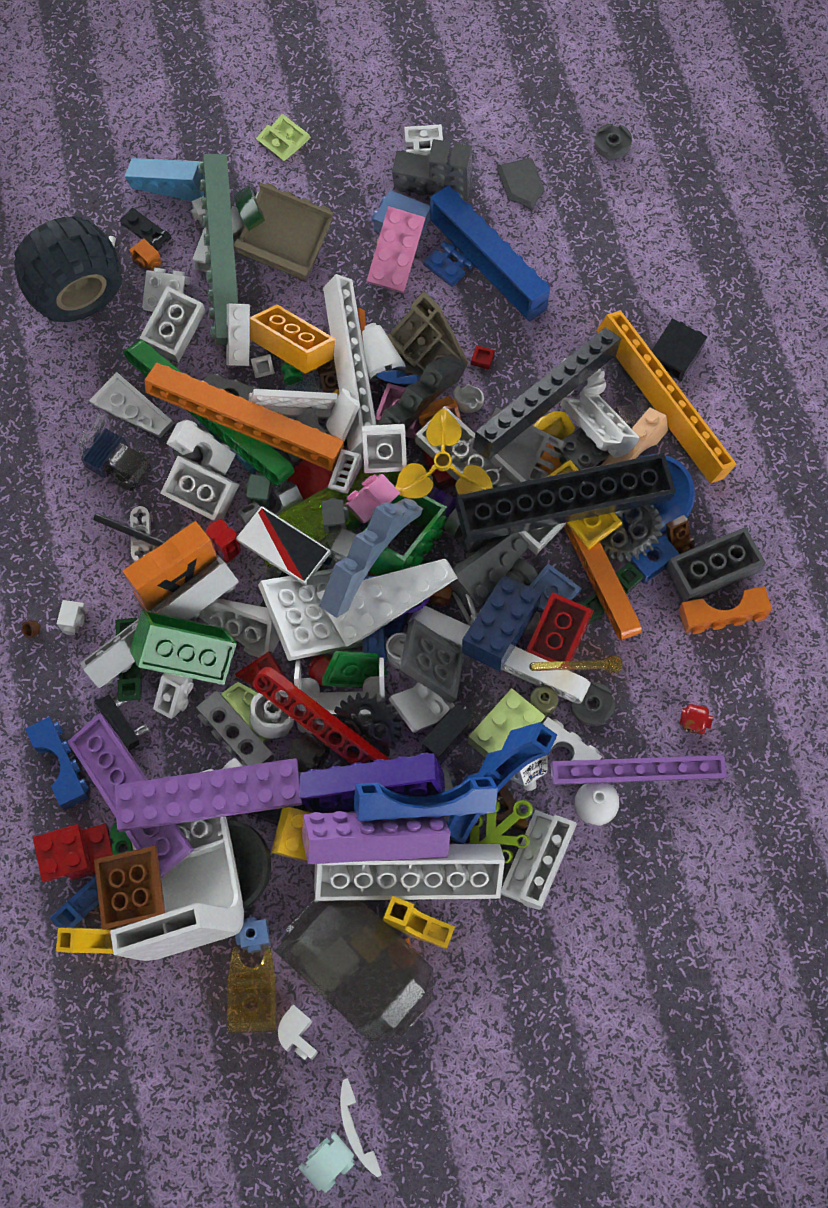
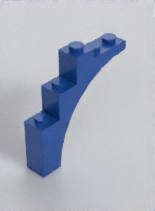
(519, 750)

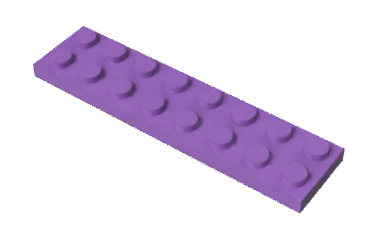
(112, 764)
(207, 795)

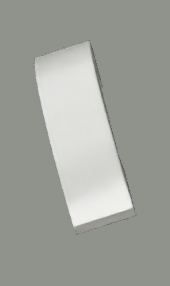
(346, 1099)

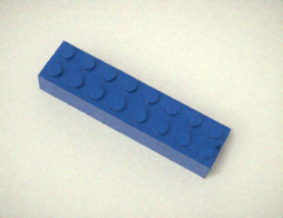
(489, 253)

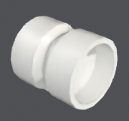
(395, 649)

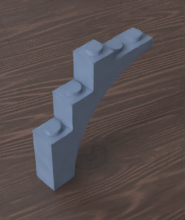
(366, 547)

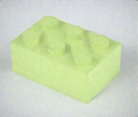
(507, 715)

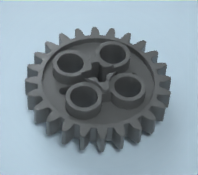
(647, 522)

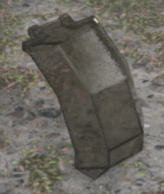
(359, 966)

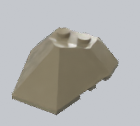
(424, 336)

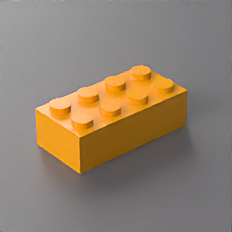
(291, 338)

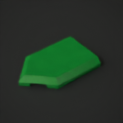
(351, 669)

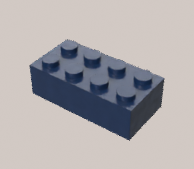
(501, 623)

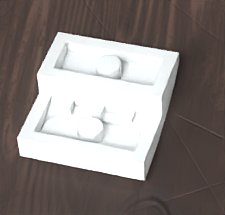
(342, 415)

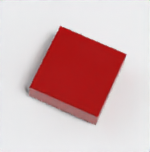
(482, 357)

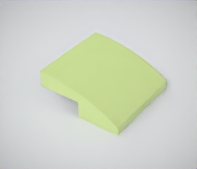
(283, 137)

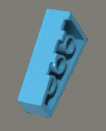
(166, 177)

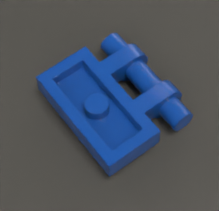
(445, 268)

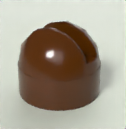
(31, 629)

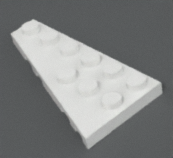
(388, 597)

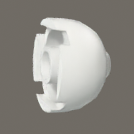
(596, 803)

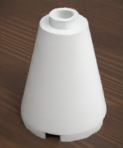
(379, 352)

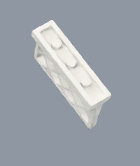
(294, 402)

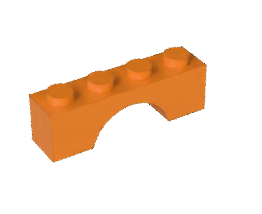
(698, 615)

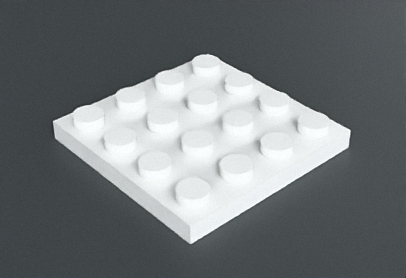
(298, 619)

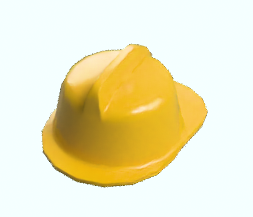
(556, 424)

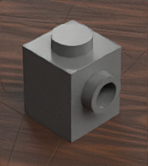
(334, 515)

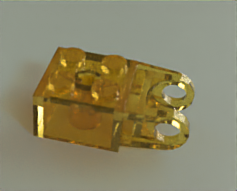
(251, 985)

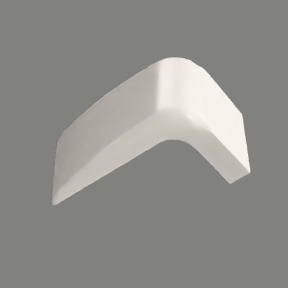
(199, 898)

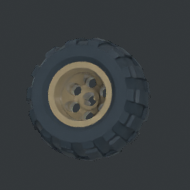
(67, 269)

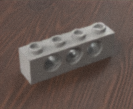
(217, 705)

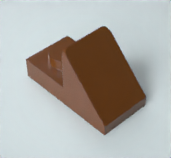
(507, 802)

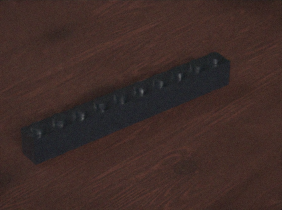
(545, 394)

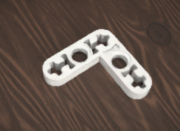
(139, 545)

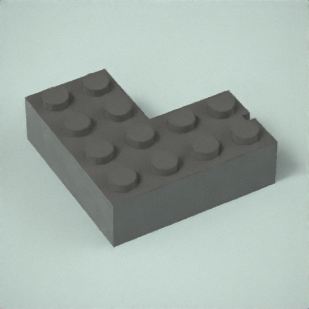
(433, 172)

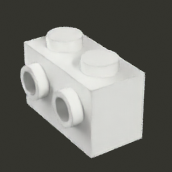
(172, 694)

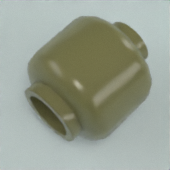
(544, 699)

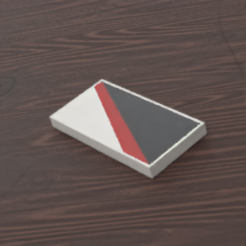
(283, 545)

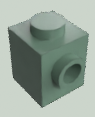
(258, 490)

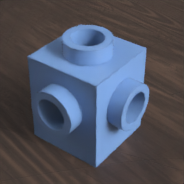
(261, 936)

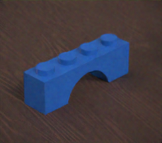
(68, 786)

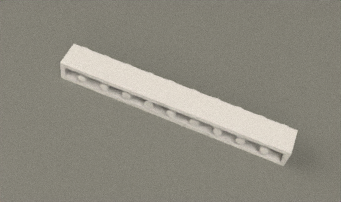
(349, 354)

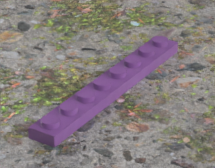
(638, 770)

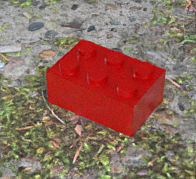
(559, 629)

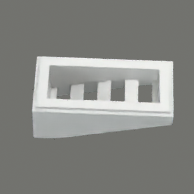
(344, 456)

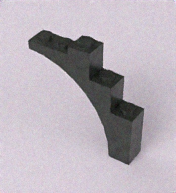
(418, 396)

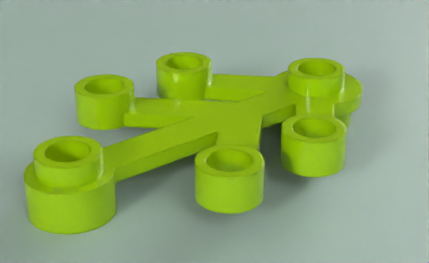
(494, 833)

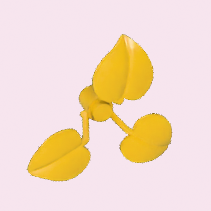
(442, 430)

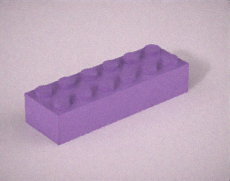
(343, 838)

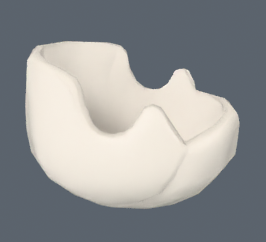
(468, 398)

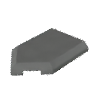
(521, 182)

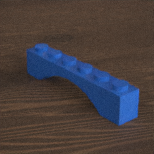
(472, 796)

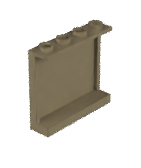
(289, 235)

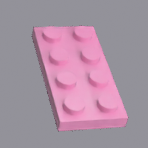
(395, 249)

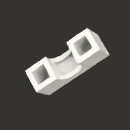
(238, 334)
(215, 454)
(572, 742)

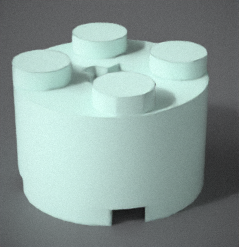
(327, 1162)

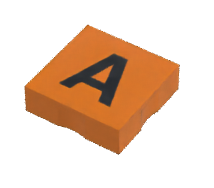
(170, 565)

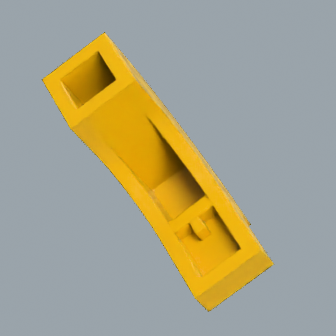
(416, 924)
(84, 940)

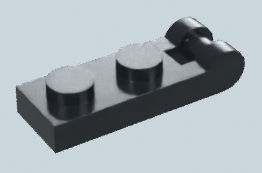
(145, 228)

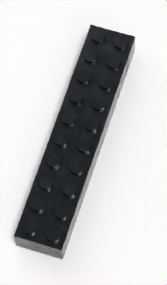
(564, 498)

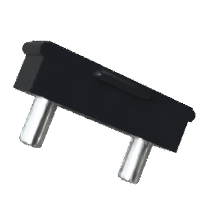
(118, 722)

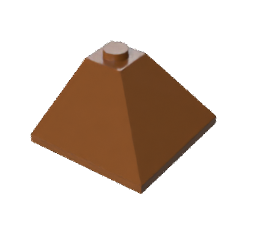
(129, 887)

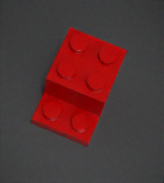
(71, 851)

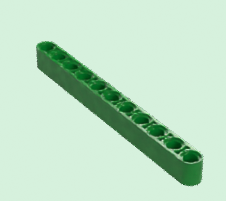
(255, 452)

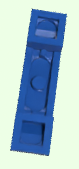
(77, 906)

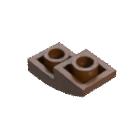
(328, 377)
(679, 534)

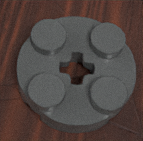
(613, 150)
(599, 715)

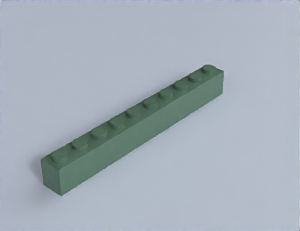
(219, 242)

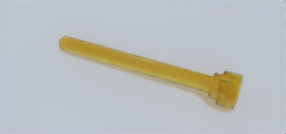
(612, 664)

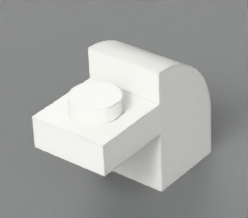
(290, 1031)

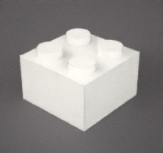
(384, 448)

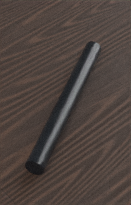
(128, 530)

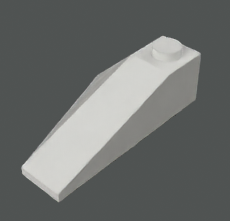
(245, 623)

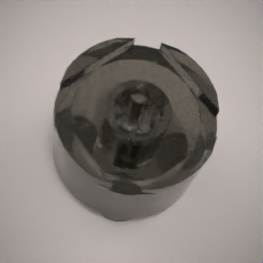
(127, 467)
(309, 752)

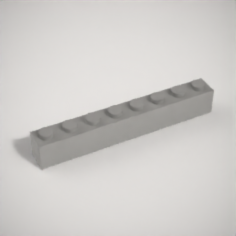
(183, 603)

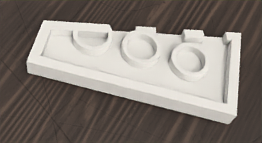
(129, 404)

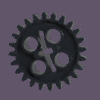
(379, 716)

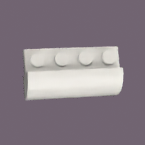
(601, 424)
(538, 862)

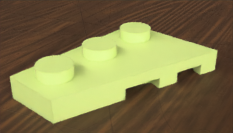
(240, 699)

